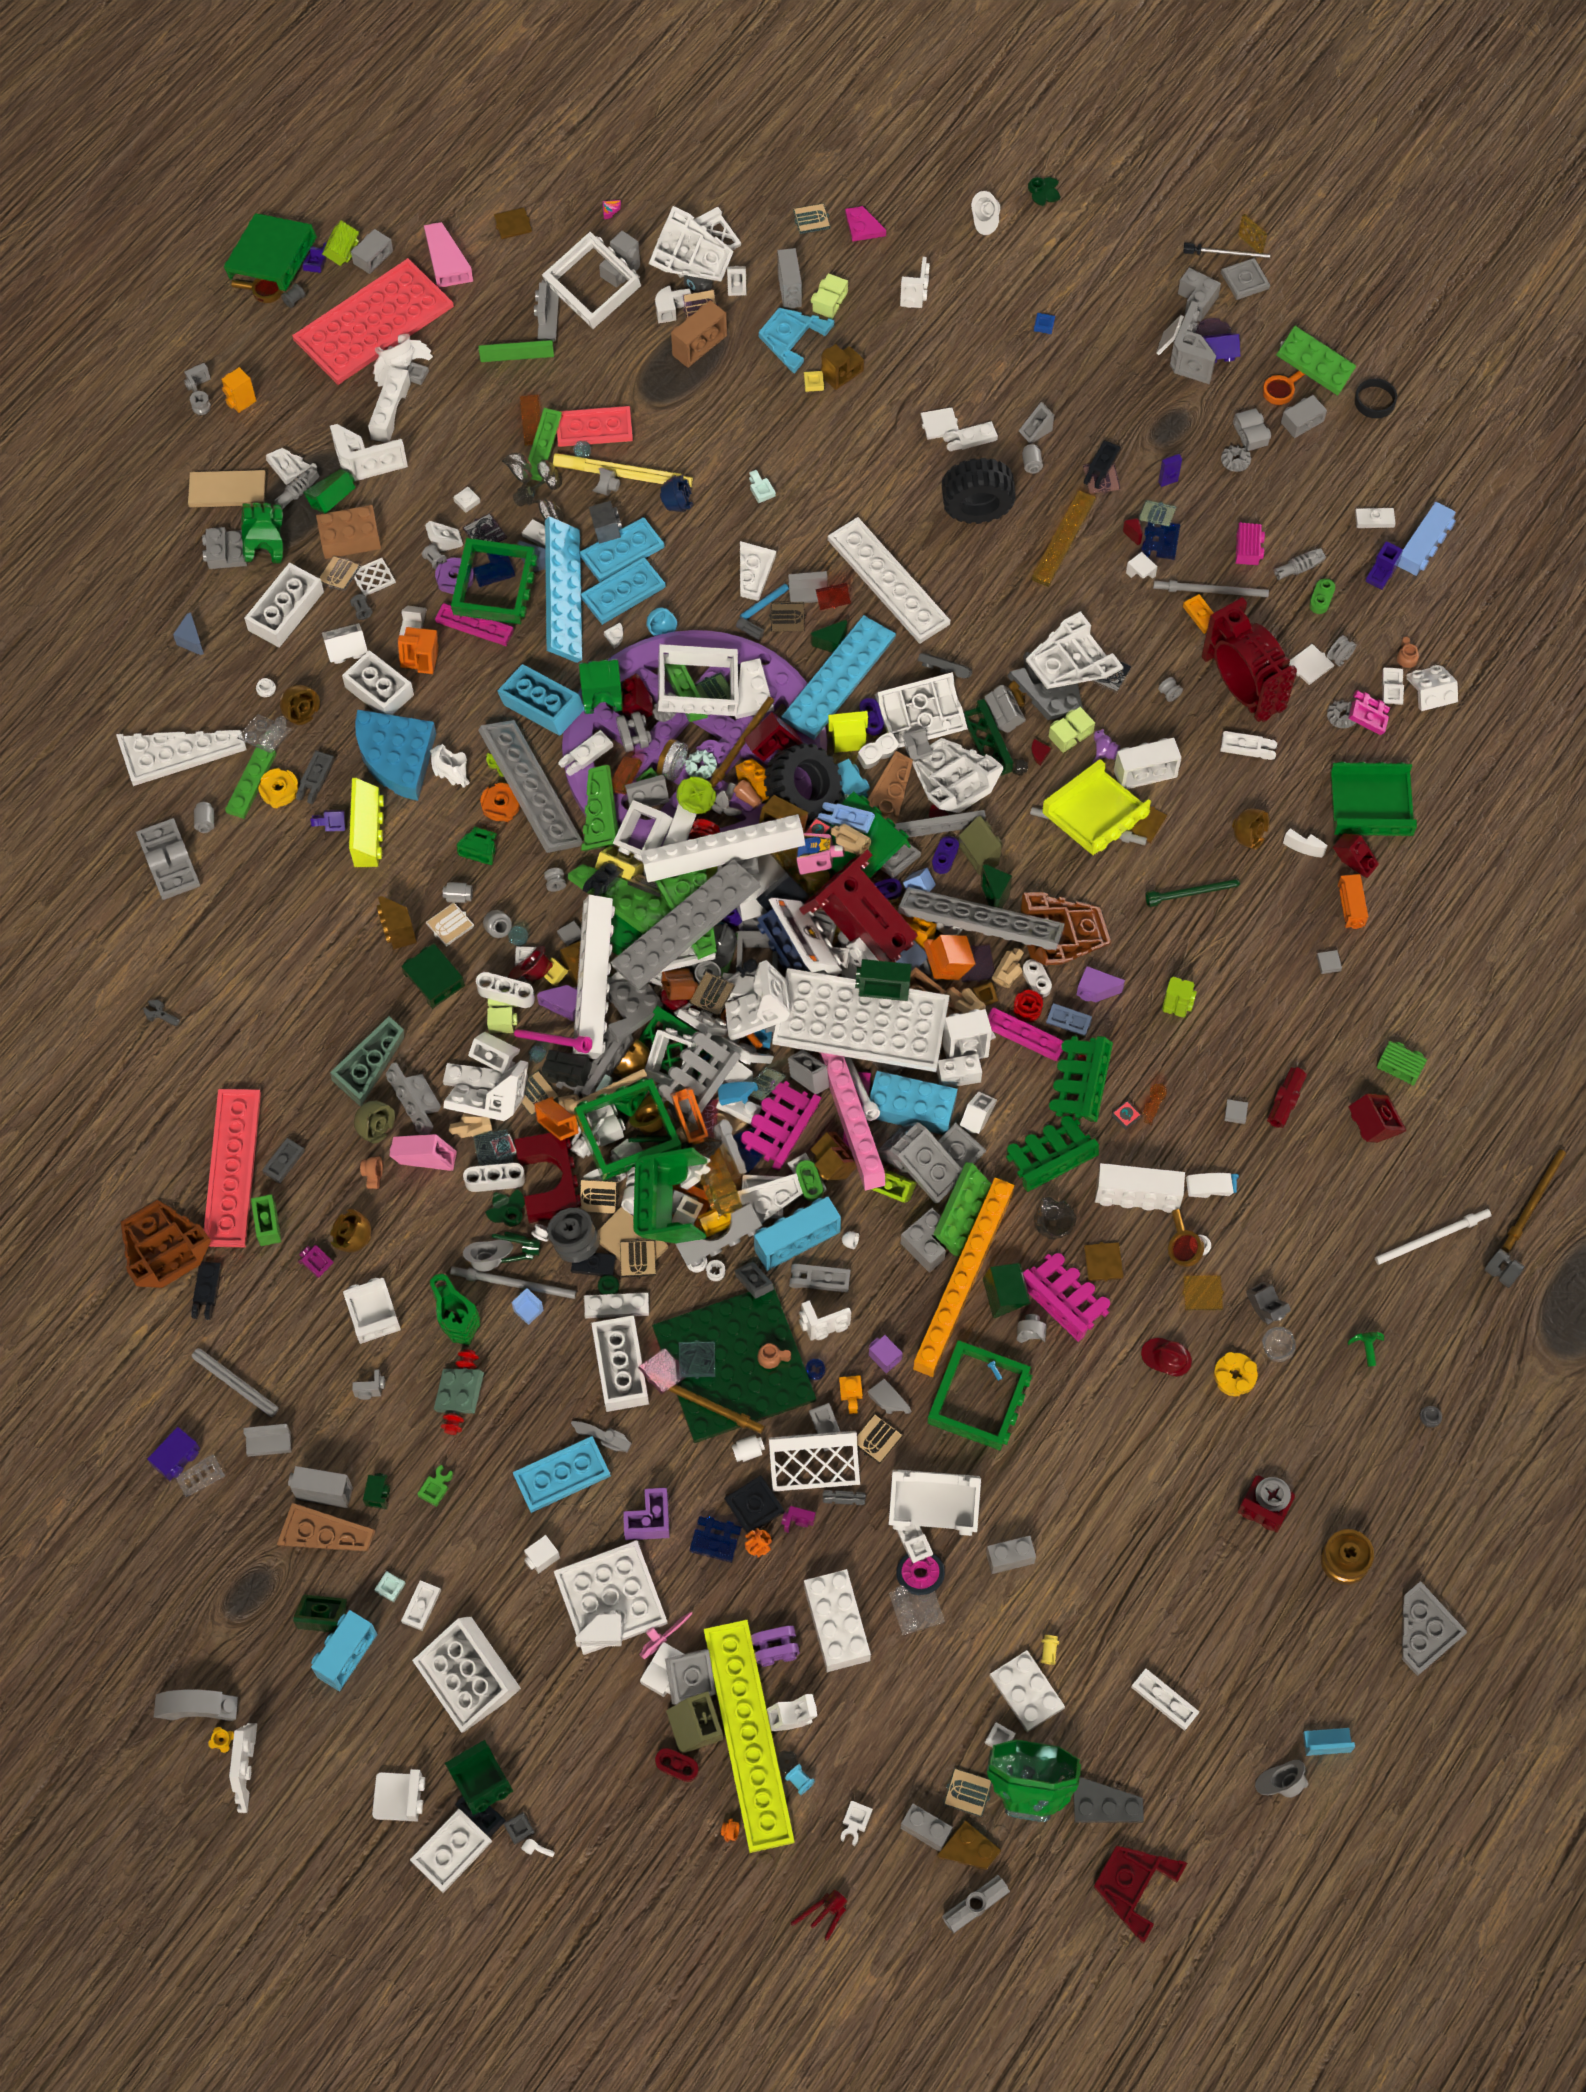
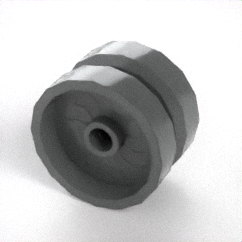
(573, 1235)

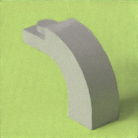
(195, 1703)

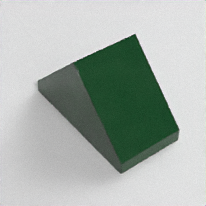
(830, 636)

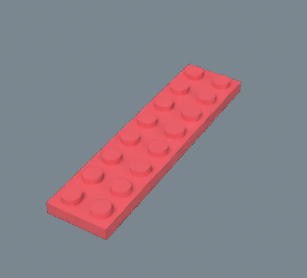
(232, 1167)

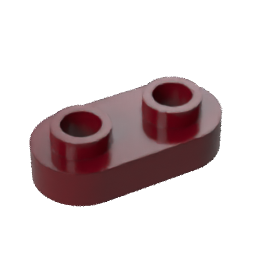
(677, 1765)

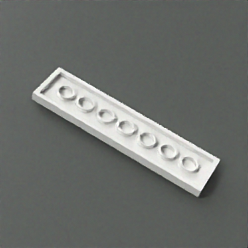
(889, 580)

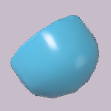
(661, 622)

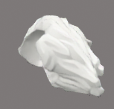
(449, 765)

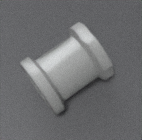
(433, 556)

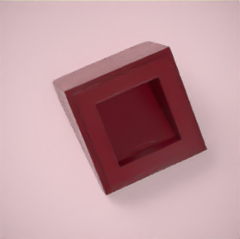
(1133, 530)

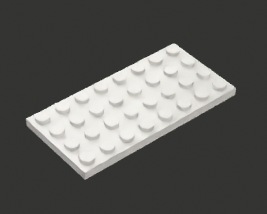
(836, 1021)

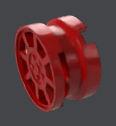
(703, 828)
(1028, 1005)

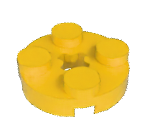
(278, 797)
(1246, 1369)

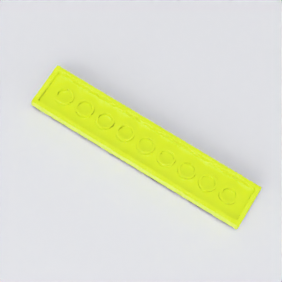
(748, 1736)

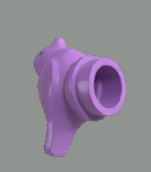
(1104, 746)

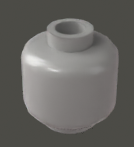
(497, 924)

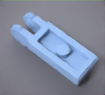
(853, 817)

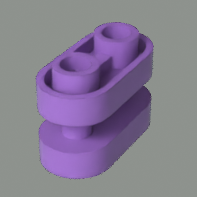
(787, 1651)

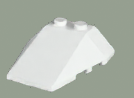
(689, 249)
(1071, 656)
(956, 776)

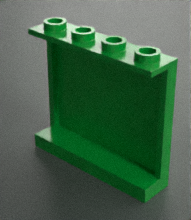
(271, 249)
(1372, 799)
(884, 837)

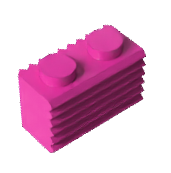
(1249, 544)

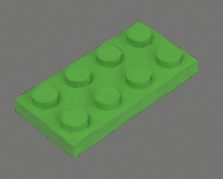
(1316, 360)
(962, 1209)

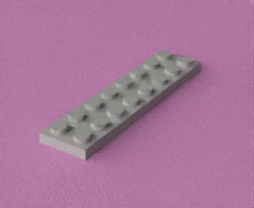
(530, 786)
(981, 918)
(685, 924)

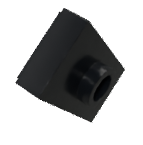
(596, 1265)

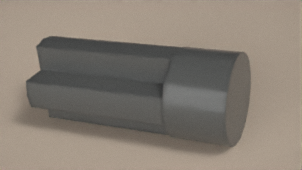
(750, 628)

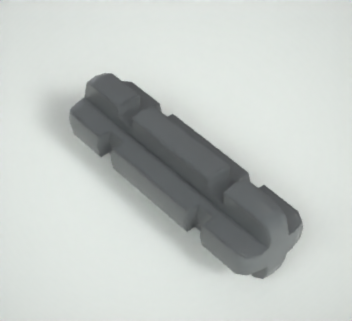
(844, 1497)

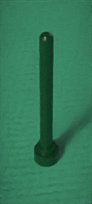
(1154, 898)

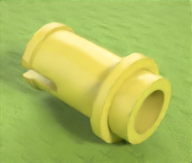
(1049, 1649)

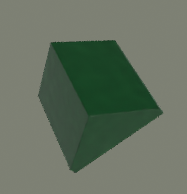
(995, 886)
(1006, 1289)
(319, 1613)

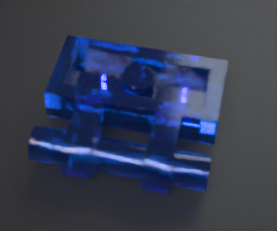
(1167, 543)
(715, 1545)

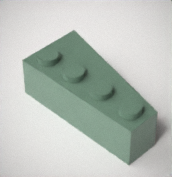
(366, 1063)

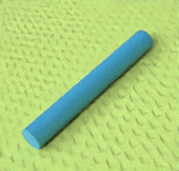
(764, 602)

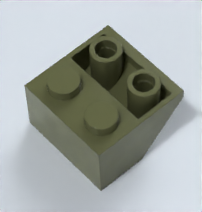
(980, 845)
(694, 1723)

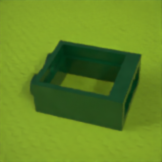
(883, 980)

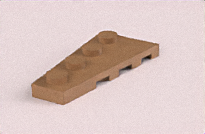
(891, 787)
(322, 1531)

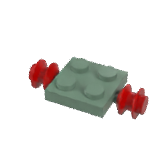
(459, 1391)

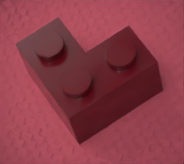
(770, 736)

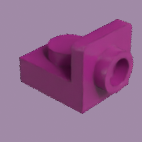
(315, 1260)
(799, 1516)

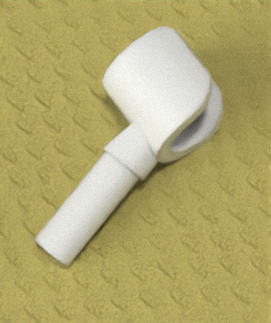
(530, 1845)

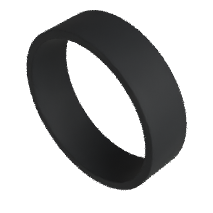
(1375, 383)

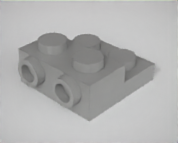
(223, 548)

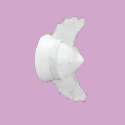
(398, 356)

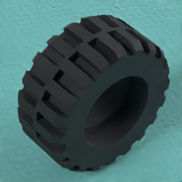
(978, 490)
(819, 768)

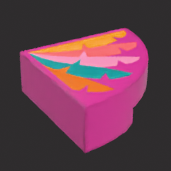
(611, 208)

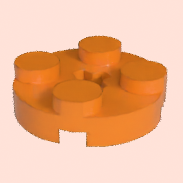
(499, 812)

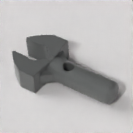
(151, 1015)

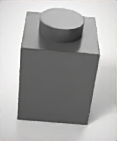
(697, 284)

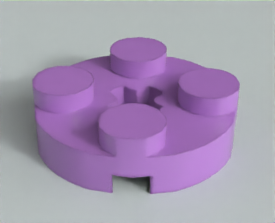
(447, 569)

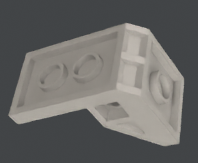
(1192, 360)
(923, 1157)

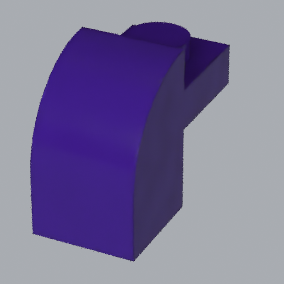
(1385, 565)

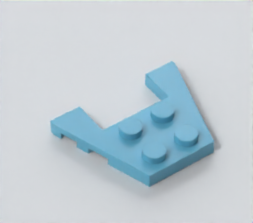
(786, 329)

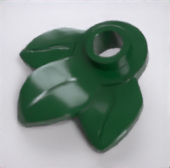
(1043, 190)
(505, 1207)

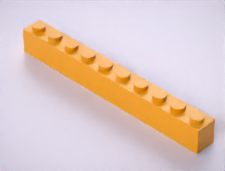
(963, 1277)

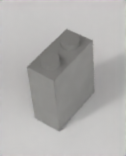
(320, 1487)

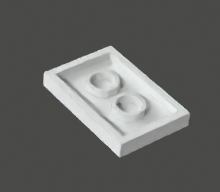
(1027, 1691)
(451, 1850)

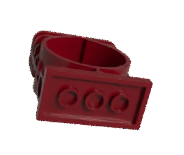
(1249, 661)

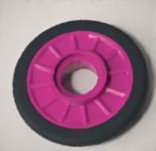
(920, 1585)

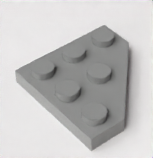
(1426, 1629)

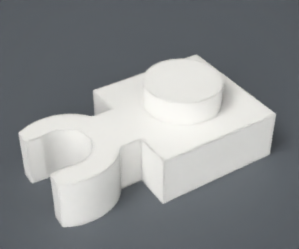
(694, 1174)
(856, 1819)

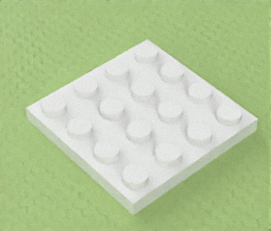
(611, 1582)

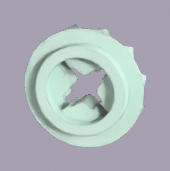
(704, 771)

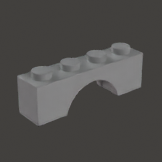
(742, 1222)

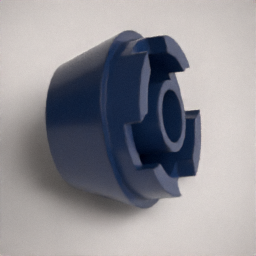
(676, 494)

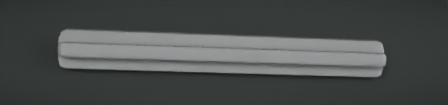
(235, 1382)

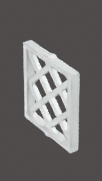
(377, 587)

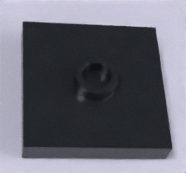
(783, 888)
(754, 1505)

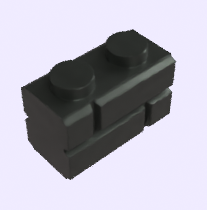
(566, 1068)

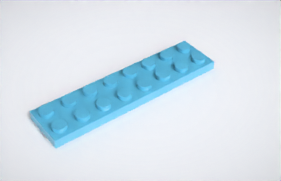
(563, 590)
(838, 677)

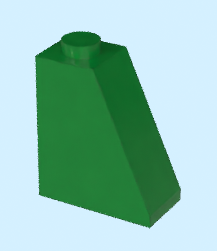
(330, 491)

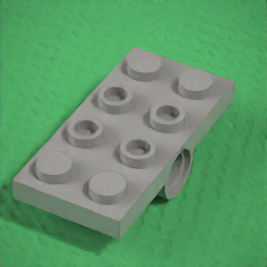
(168, 859)

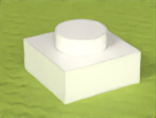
(466, 499)

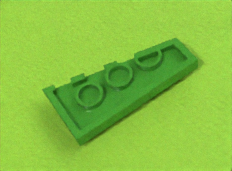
(600, 810)

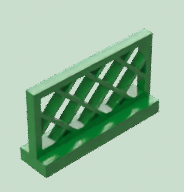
(672, 1022)

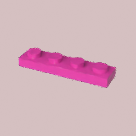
(482, 628)
(1025, 1034)

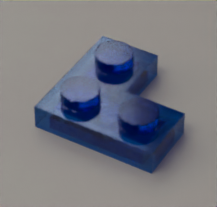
(495, 571)

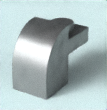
(1266, 1303)

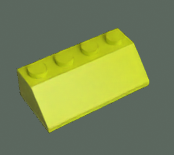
(365, 824)

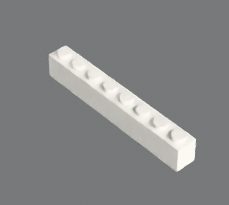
(723, 848)
(593, 973)

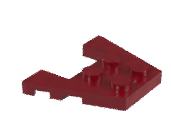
(1125, 1881)

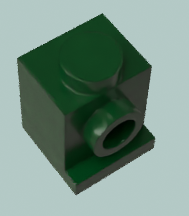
(376, 1491)

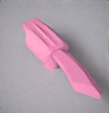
(657, 1639)

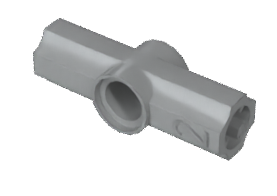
(964, 1913)

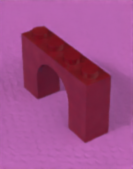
(551, 1150)

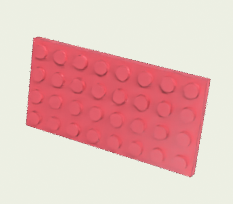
(372, 318)

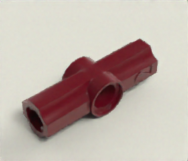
(1287, 1097)

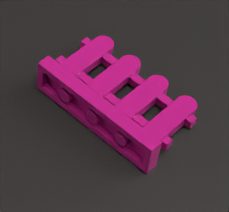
(777, 1132)
(1065, 1309)

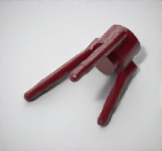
(833, 1904)

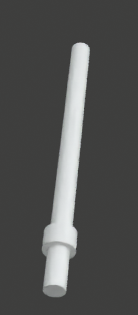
(1469, 1221)

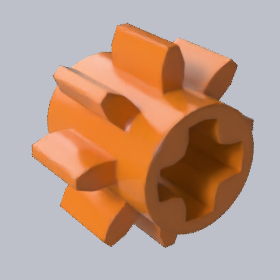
(758, 1542)

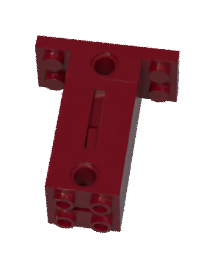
(863, 911)

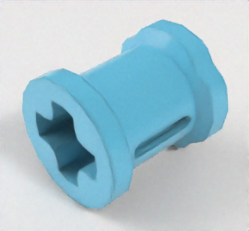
(799, 1779)

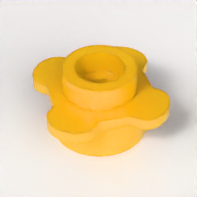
(219, 1733)

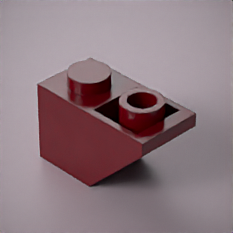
(636, 697)
(1356, 854)

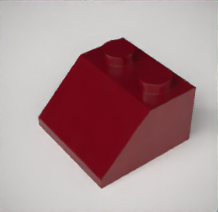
(1376, 1118)

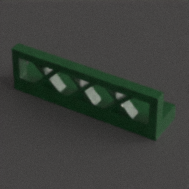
(993, 734)

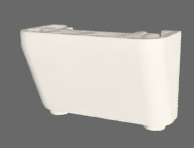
(934, 1500)

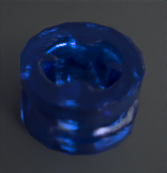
(817, 1363)

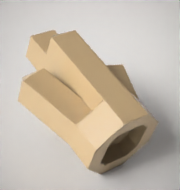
(851, 839)
(1008, 968)
(964, 1001)
(471, 1125)

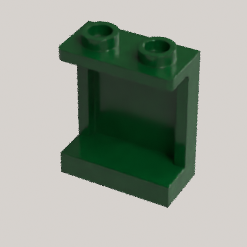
(433, 975)
(479, 1777)

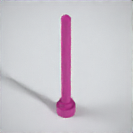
(581, 1044)

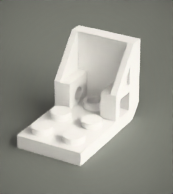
(366, 461)
(761, 1008)
(496, 1103)

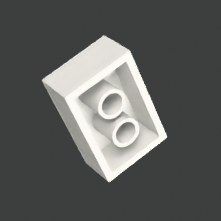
(377, 684)
(1147, 763)
(967, 1034)

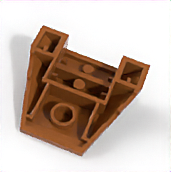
(1082, 931)
(161, 1245)

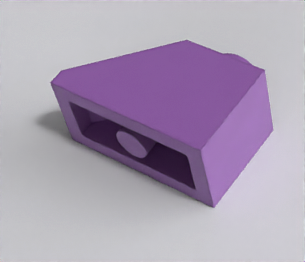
(1098, 985)
(560, 1000)

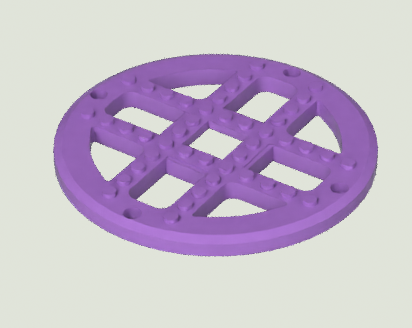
(640, 658)

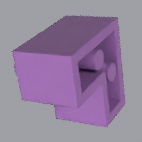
(653, 1521)

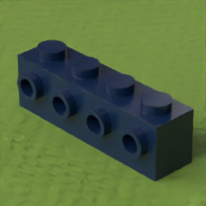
(780, 941)

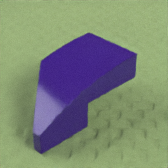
(315, 260)

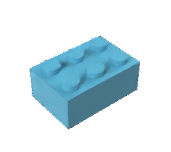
(343, 1650)

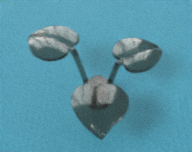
(521, 468)

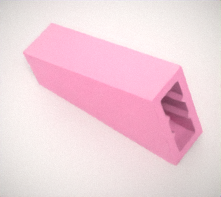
(446, 258)

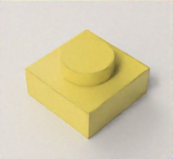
(813, 381)
(556, 973)

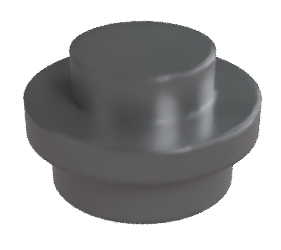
(1431, 1416)

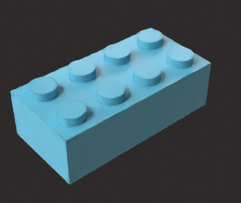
(541, 699)
(913, 1101)
(797, 1233)

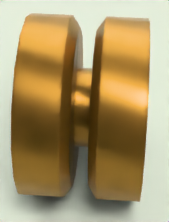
(1350, 1544)

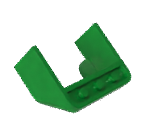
(654, 1195)

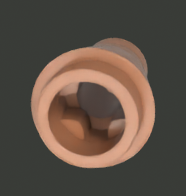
(747, 794)

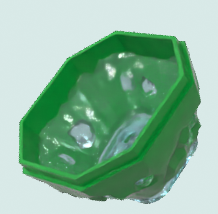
(1033, 1778)

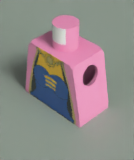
(817, 853)

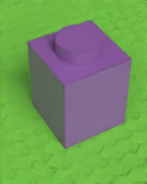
(885, 1353)

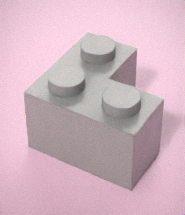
(626, 248)
(1200, 289)
(922, 1243)

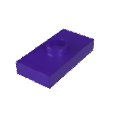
(1170, 470)

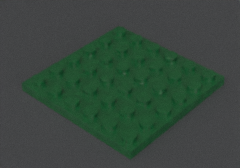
(740, 1383)

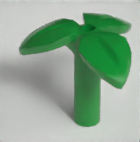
(1368, 1339)

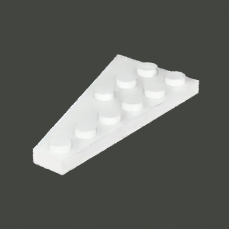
(171, 752)

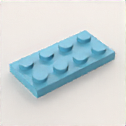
(610, 557)
(623, 590)
(561, 1474)

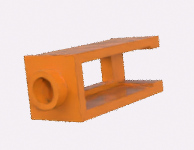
(1353, 901)
(556, 1118)
(696, 1136)

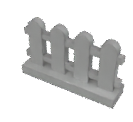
(603, 1064)
(715, 1071)

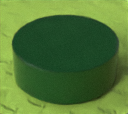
(608, 1285)

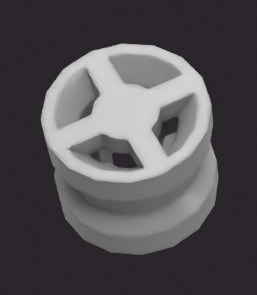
(200, 407)
(1170, 689)
(555, 879)

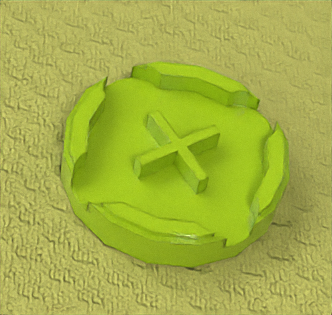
(696, 795)

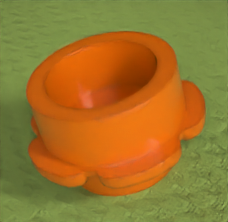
(730, 1830)

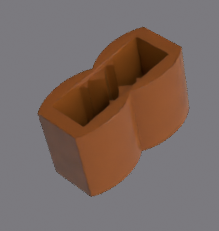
(678, 983)

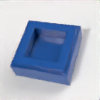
(1044, 323)

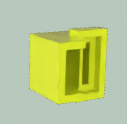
(848, 730)

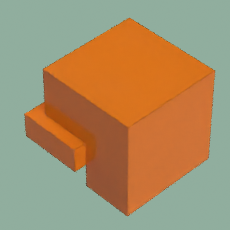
(418, 649)
(949, 956)

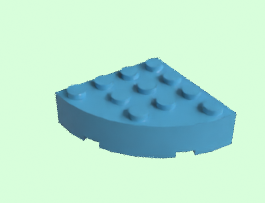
(395, 750)

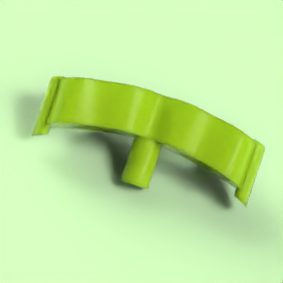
(492, 764)

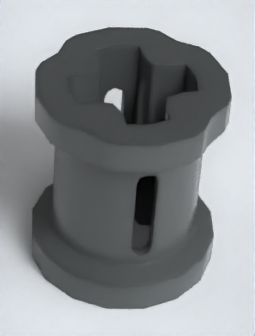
(293, 295)
(361, 606)

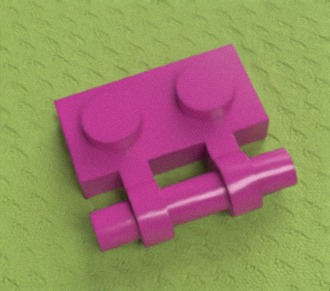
(1367, 716)

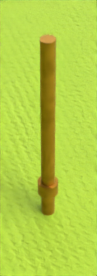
(719, 773)
(1516, 1231)
(742, 1420)

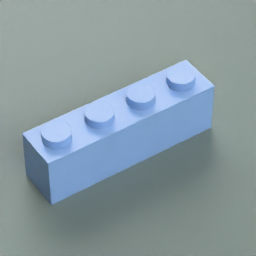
(1426, 538)

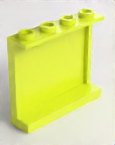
(1094, 808)

